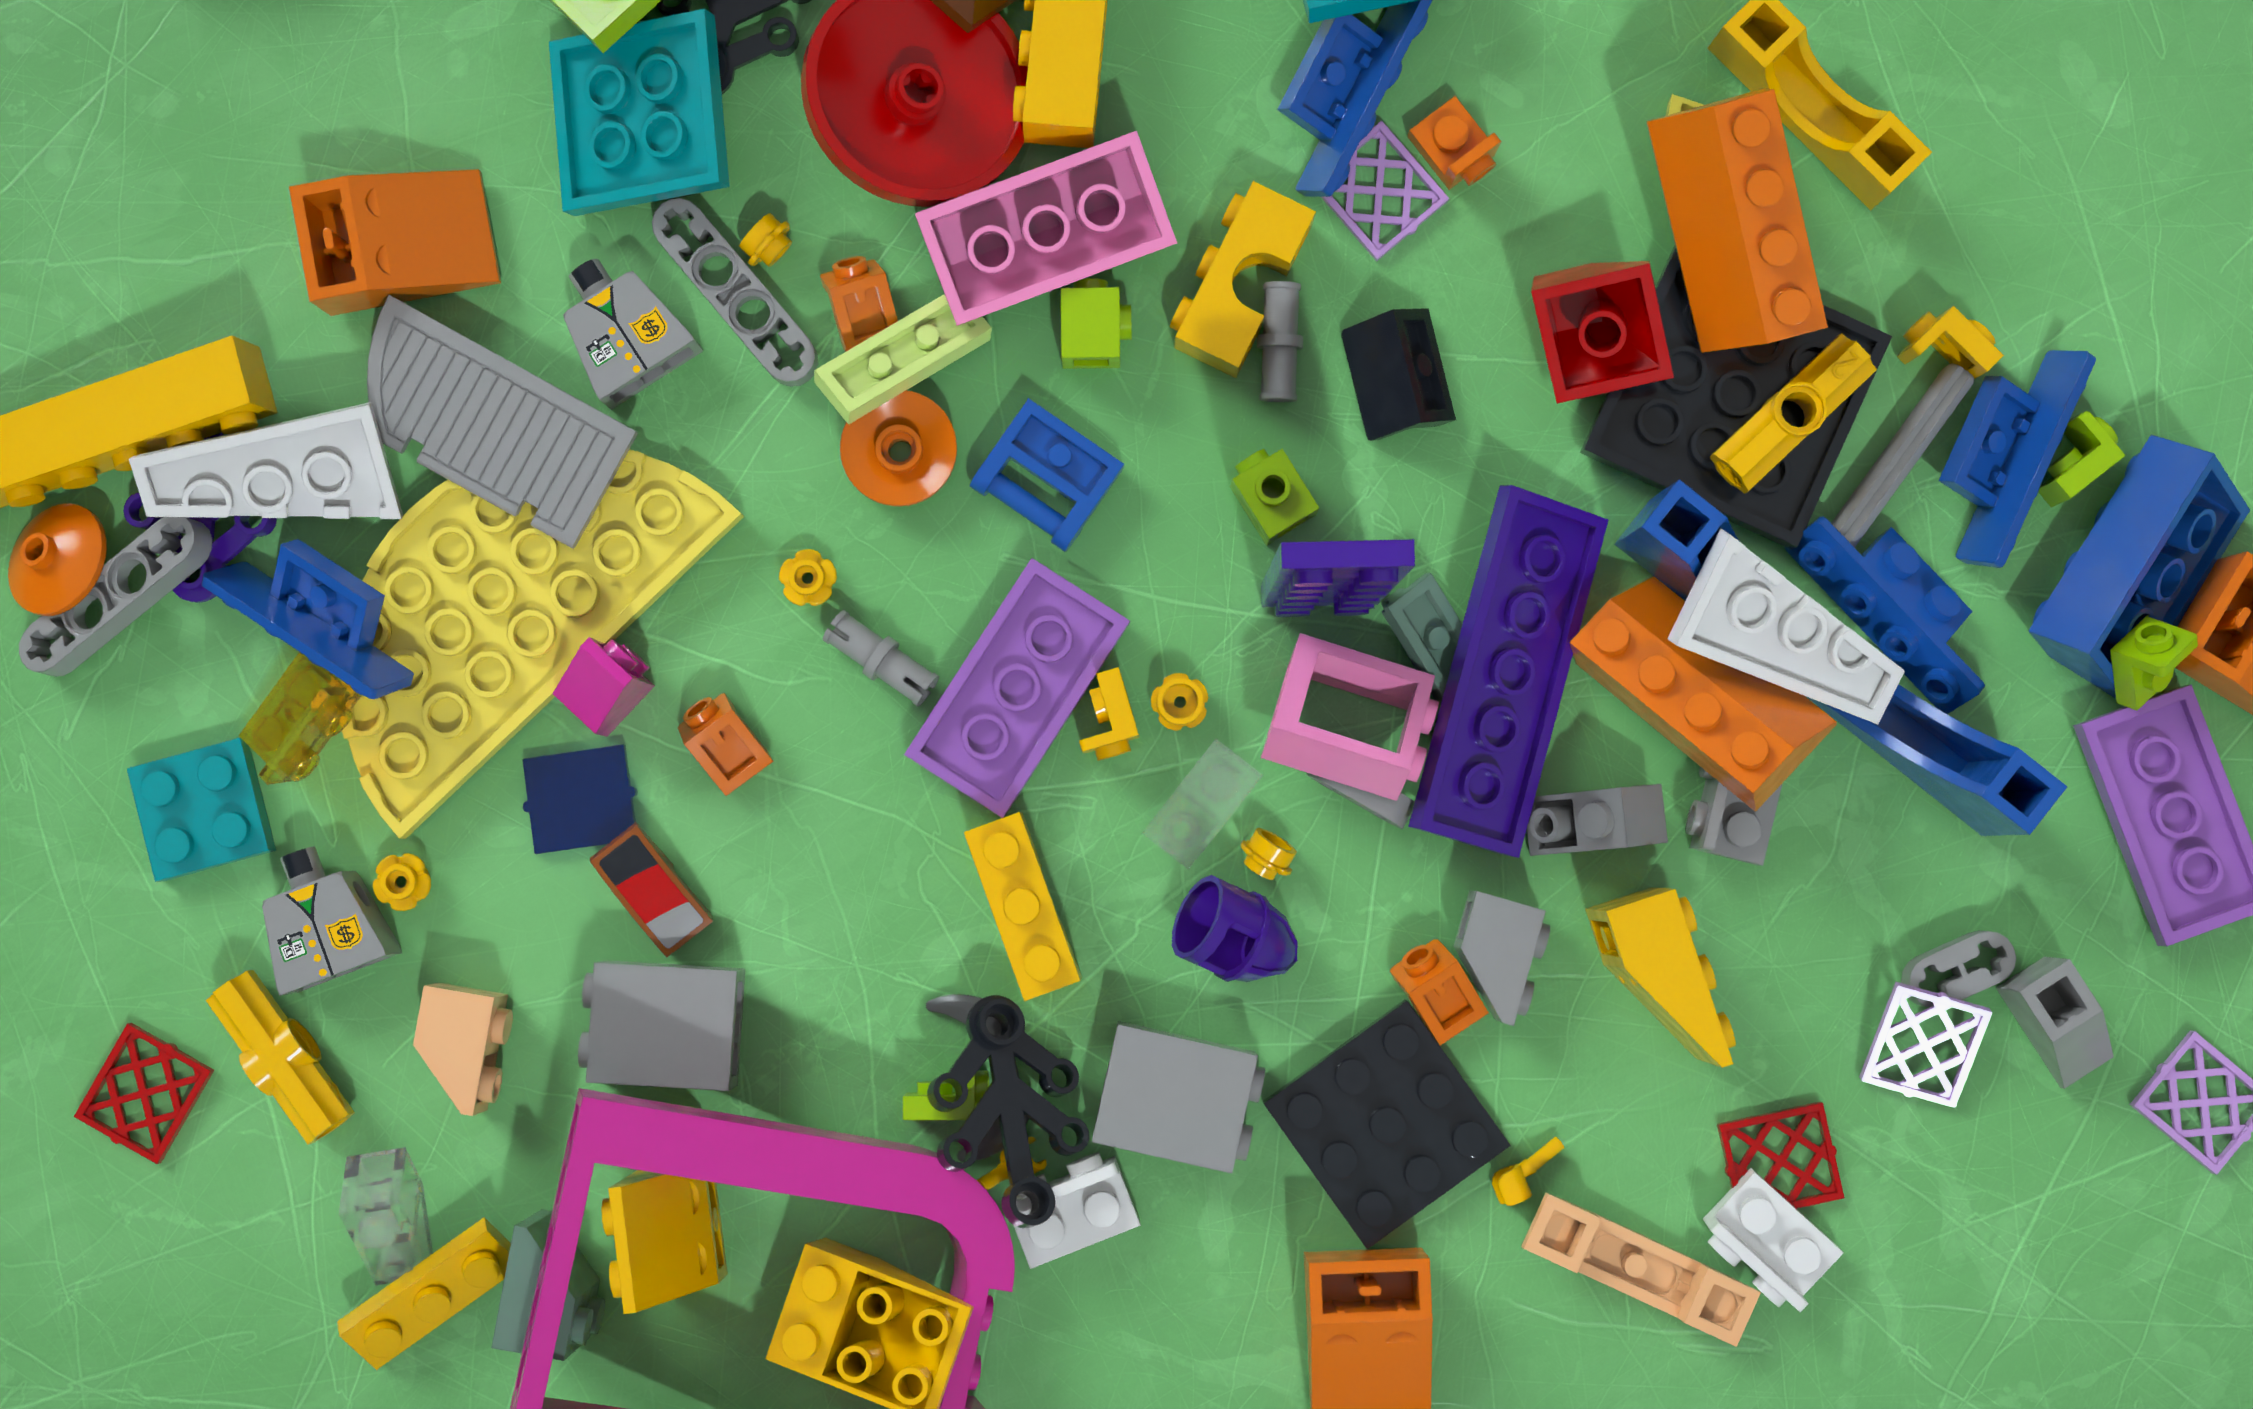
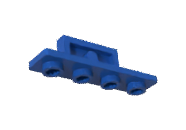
(1343, 86)
(2009, 449)
(1896, 605)
(318, 613)

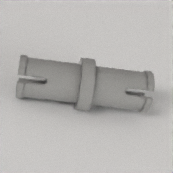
(1280, 341)
(880, 658)

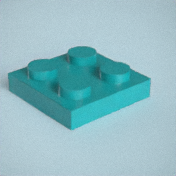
(201, 809)

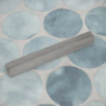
(1902, 452)

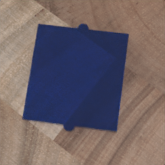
(578, 798)

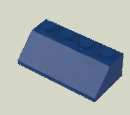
(2141, 556)

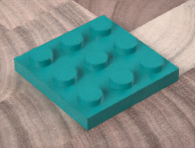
(640, 115)

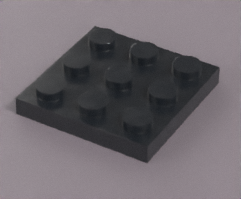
(1386, 1123)

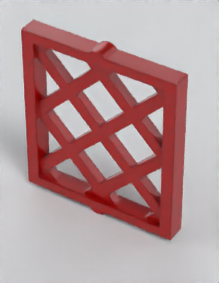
(107, 1075)
(1824, 1150)

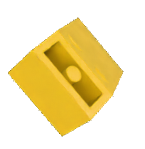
(1652, 953)
(663, 1237)
(869, 1328)

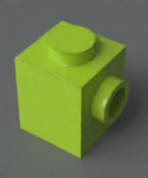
(1092, 325)
(1272, 494)

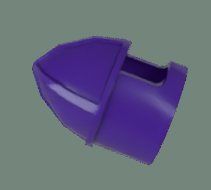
(1233, 932)

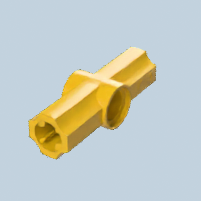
(1816, 389)
(280, 1056)

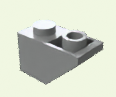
(1597, 820)
(1497, 950)
(2059, 1018)

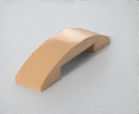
(1641, 1268)

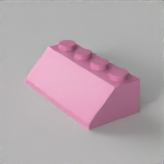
(1046, 228)

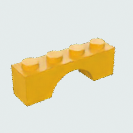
(1856, 142)

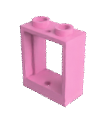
(1339, 756)

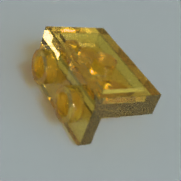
(298, 720)

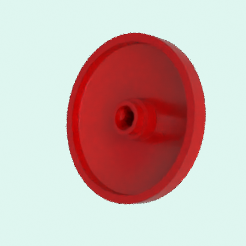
(912, 99)

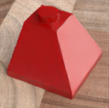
(1601, 328)

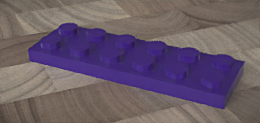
(1335, 574)
(1508, 671)

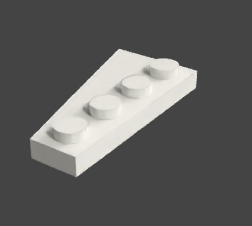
(298, 467)
(1772, 630)

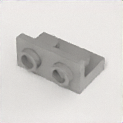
(1728, 826)

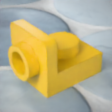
(1111, 705)

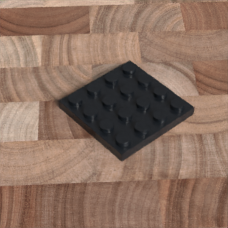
(1676, 424)

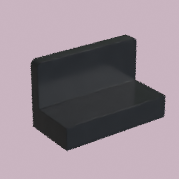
(1398, 373)

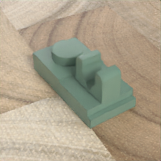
(1425, 628)

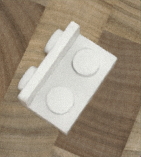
(1088, 1208)
(1772, 1239)

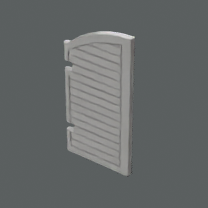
(491, 423)

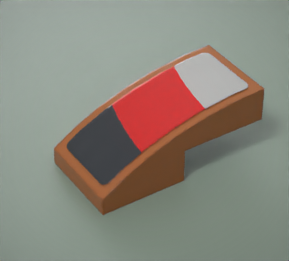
(651, 889)

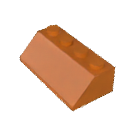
(1737, 222)
(1720, 717)

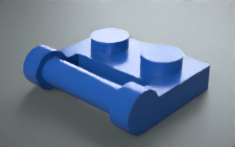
(1057, 458)

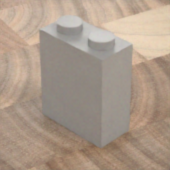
(663, 1025)
(1178, 1097)

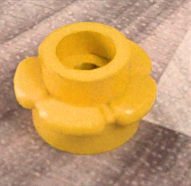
(766, 241)
(823, 574)
(1180, 686)
(1268, 854)
(417, 881)

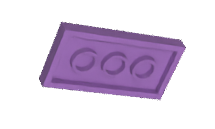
(1017, 688)
(2172, 814)

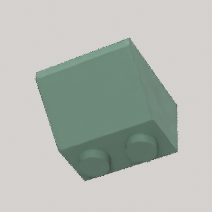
(582, 1307)

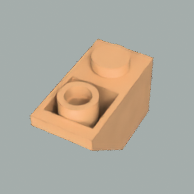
(460, 1042)

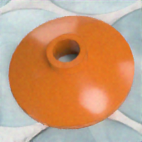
(907, 419)
(57, 559)

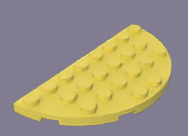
(498, 613)

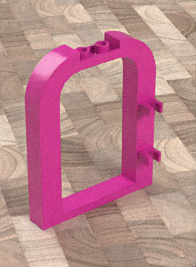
(773, 1159)

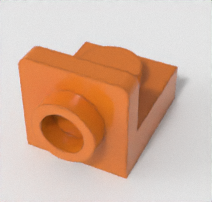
(1455, 144)
(859, 299)
(722, 743)
(1438, 990)

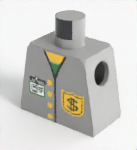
(624, 333)
(323, 925)

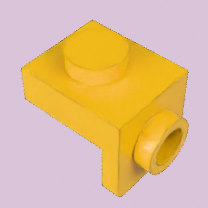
(1955, 338)

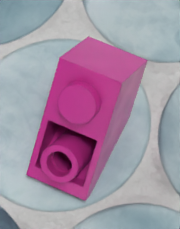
(603, 684)

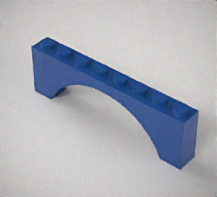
(1968, 772)

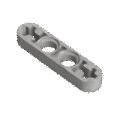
(739, 289)
(118, 603)

